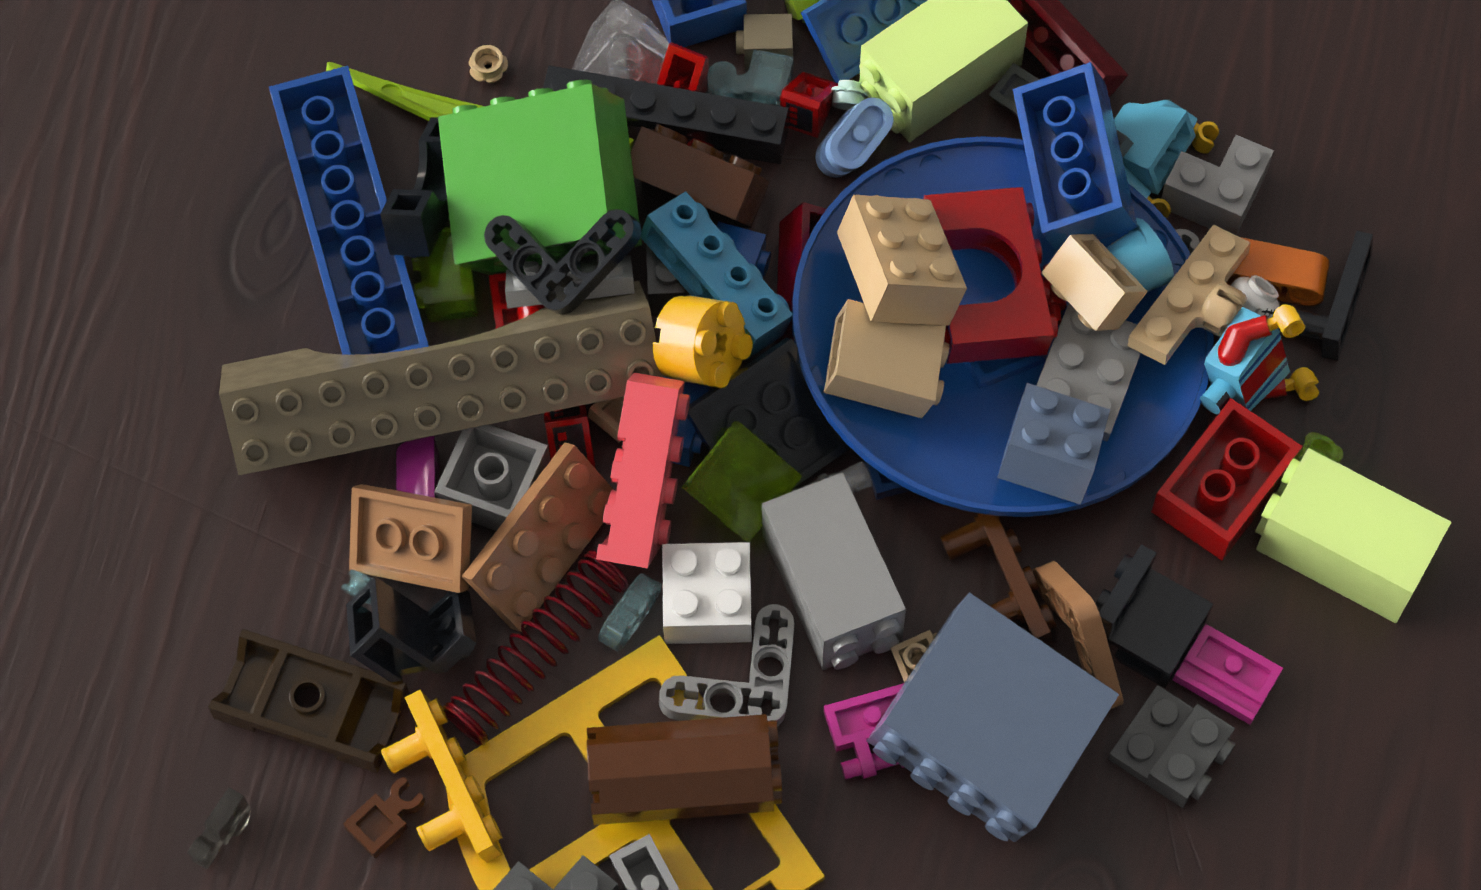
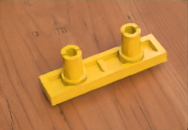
(465, 792)

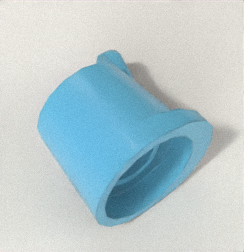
(1144, 256)

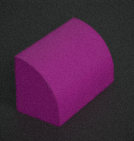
(418, 466)

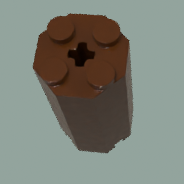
(683, 769)

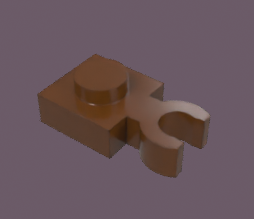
(380, 822)

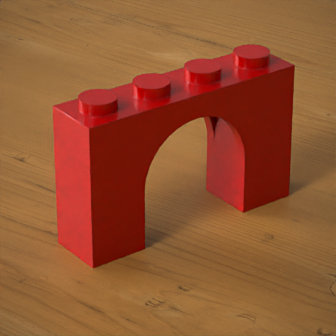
(1020, 322)

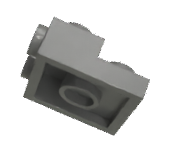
(1173, 746)

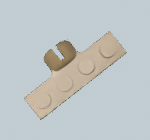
(1194, 297)

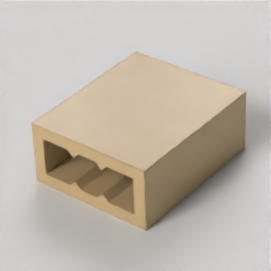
(886, 362)

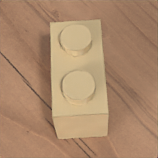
(1093, 282)

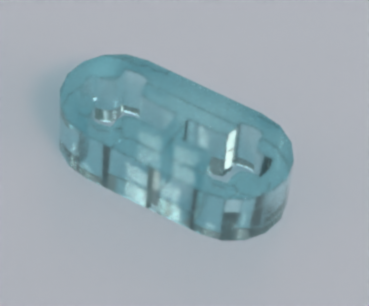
(630, 612)

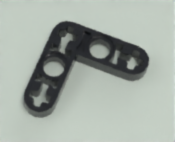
(554, 272)

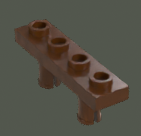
(1021, 602)

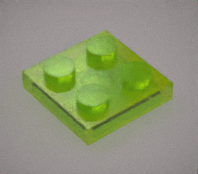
(739, 478)

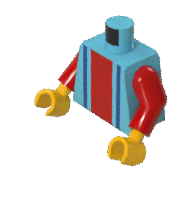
(1252, 361)

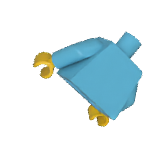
(1159, 136)

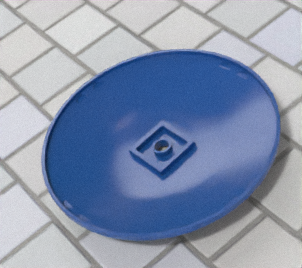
(962, 440)

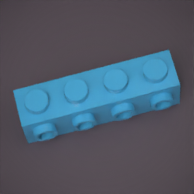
(713, 268)

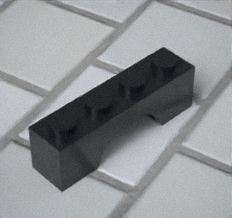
(418, 216)

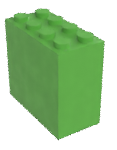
(542, 161)

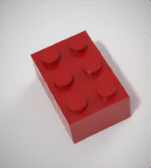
(1225, 479)

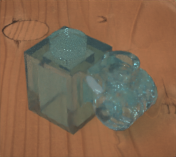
(762, 82)

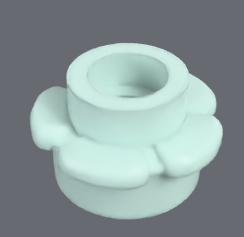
(847, 94)

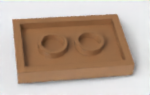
(410, 537)

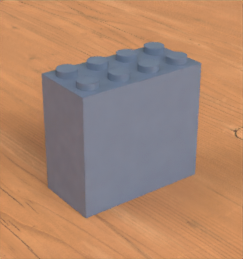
(992, 719)

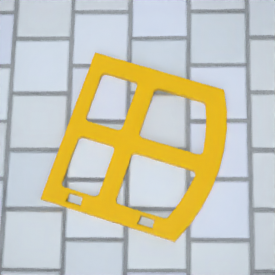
(571, 717)

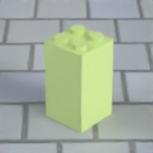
(940, 59)
(1350, 534)

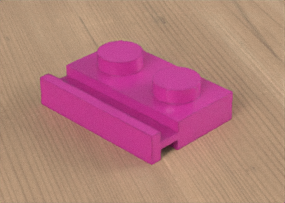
(1228, 674)

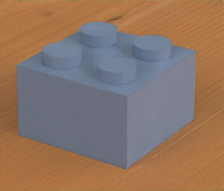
(1054, 443)

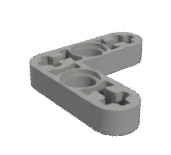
(759, 686)

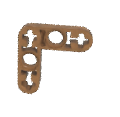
(1083, 618)

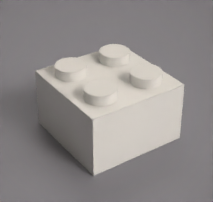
(706, 593)

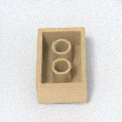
(901, 260)

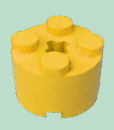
(701, 340)

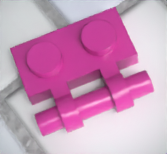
(852, 724)

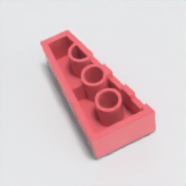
(644, 470)

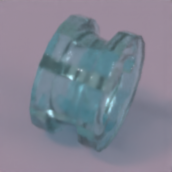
(357, 583)

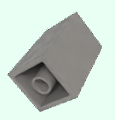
(833, 572)

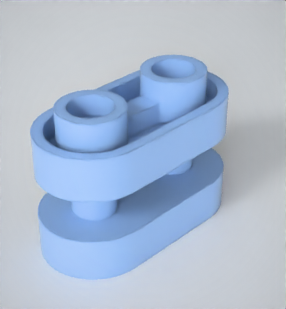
(854, 137)

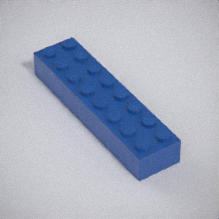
(342, 210)

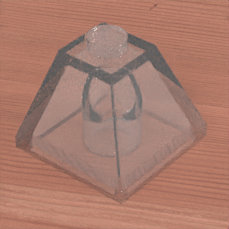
(623, 45)

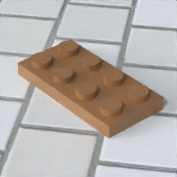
(540, 537)

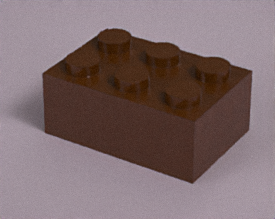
(699, 169)

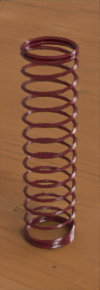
(614, 579)

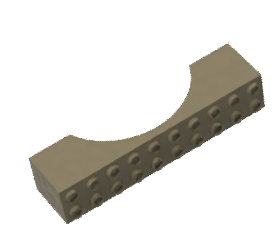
(329, 405)

